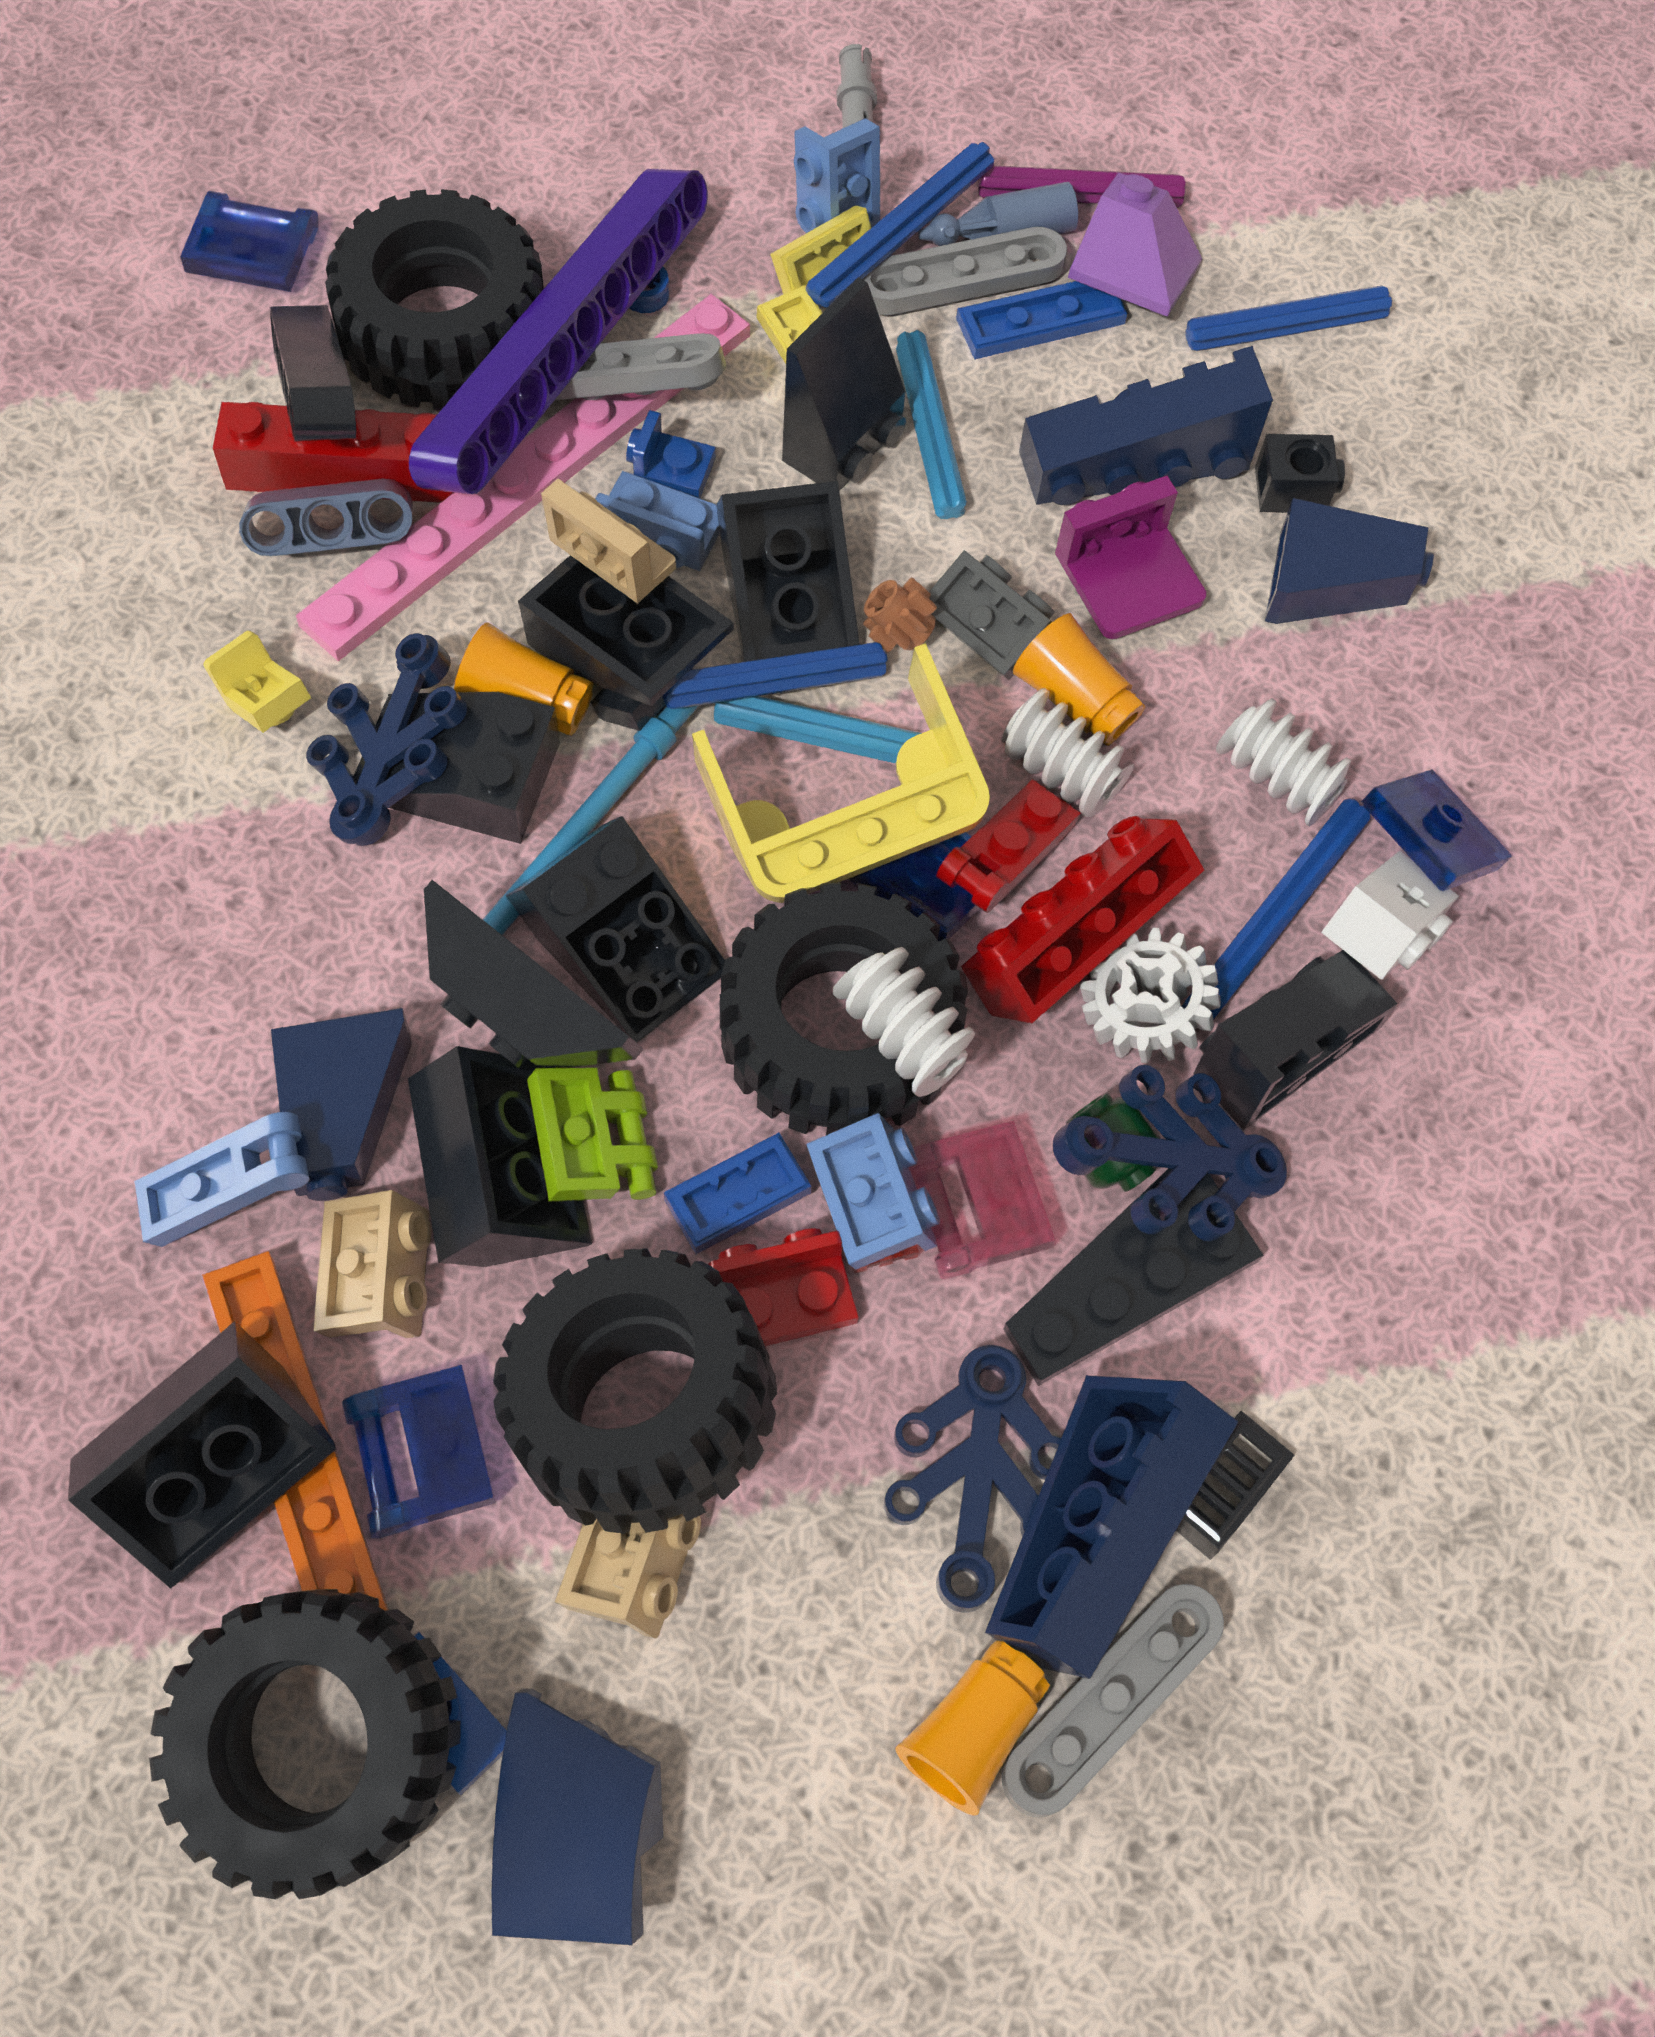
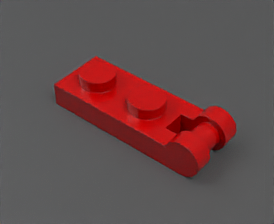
(1009, 845)

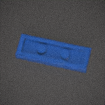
(1038, 318)

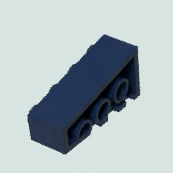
(1174, 430)
(1105, 1516)

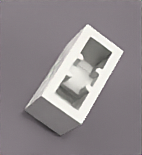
(1391, 917)

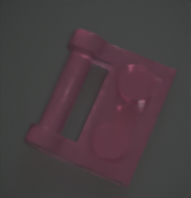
(999, 1195)

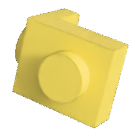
(254, 683)

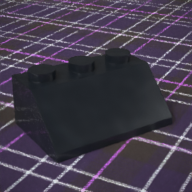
(487, 1163)
(199, 1456)

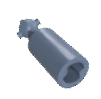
(1042, 206)

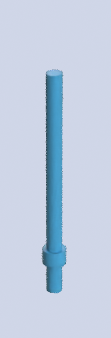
(650, 743)

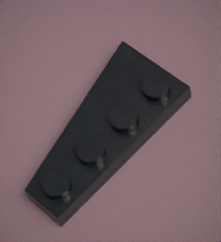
(1125, 1284)

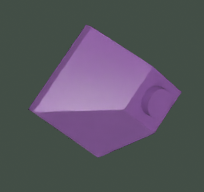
(1137, 246)

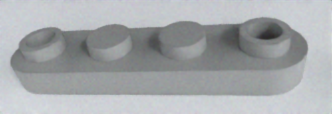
(967, 270)
(648, 366)
(1115, 1702)

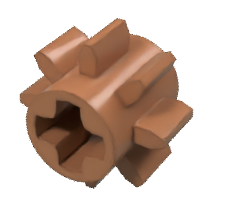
(899, 615)

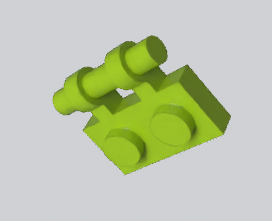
(576, 1137)

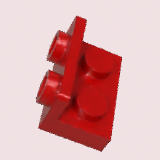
(792, 1285)

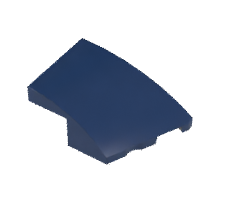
(571, 1829)

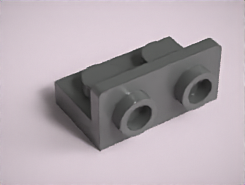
(987, 612)

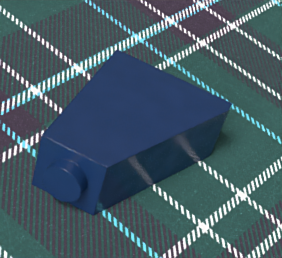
(1344, 563)
(341, 1087)

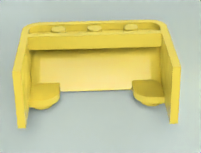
(937, 799)

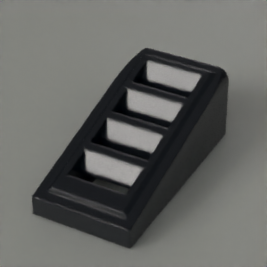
(1203, 1531)

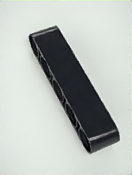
(312, 373)

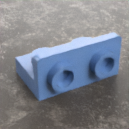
(837, 173)
(666, 516)
(873, 1191)

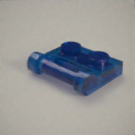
(248, 242)
(441, 1446)

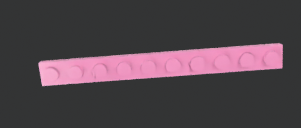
(468, 522)

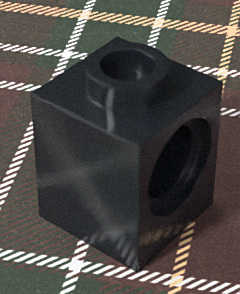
(1298, 469)

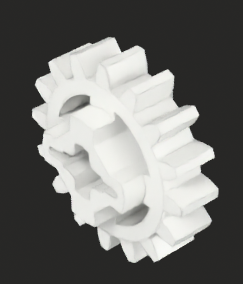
(1143, 1018)

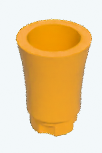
(506, 666)
(1081, 677)
(975, 1727)

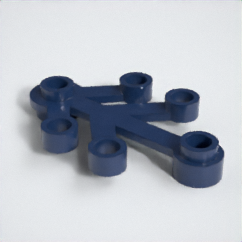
(362, 807)
(1179, 1151)
(979, 1461)

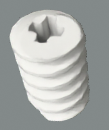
(1064, 754)
(1286, 760)
(905, 1020)

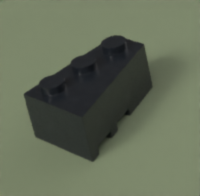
(1293, 1035)

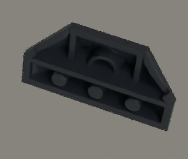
(513, 994)

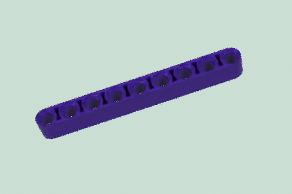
(557, 333)

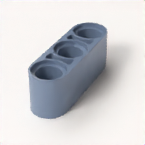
(304, 535)

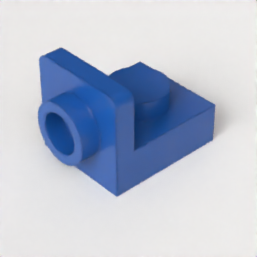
(668, 458)

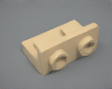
(604, 541)
(372, 1266)
(628, 1574)

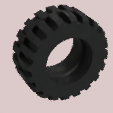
(418, 247)
(812, 938)
(677, 1455)
(212, 1762)

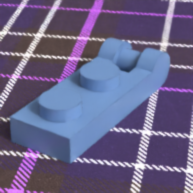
(221, 1178)

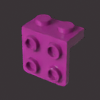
(1128, 560)

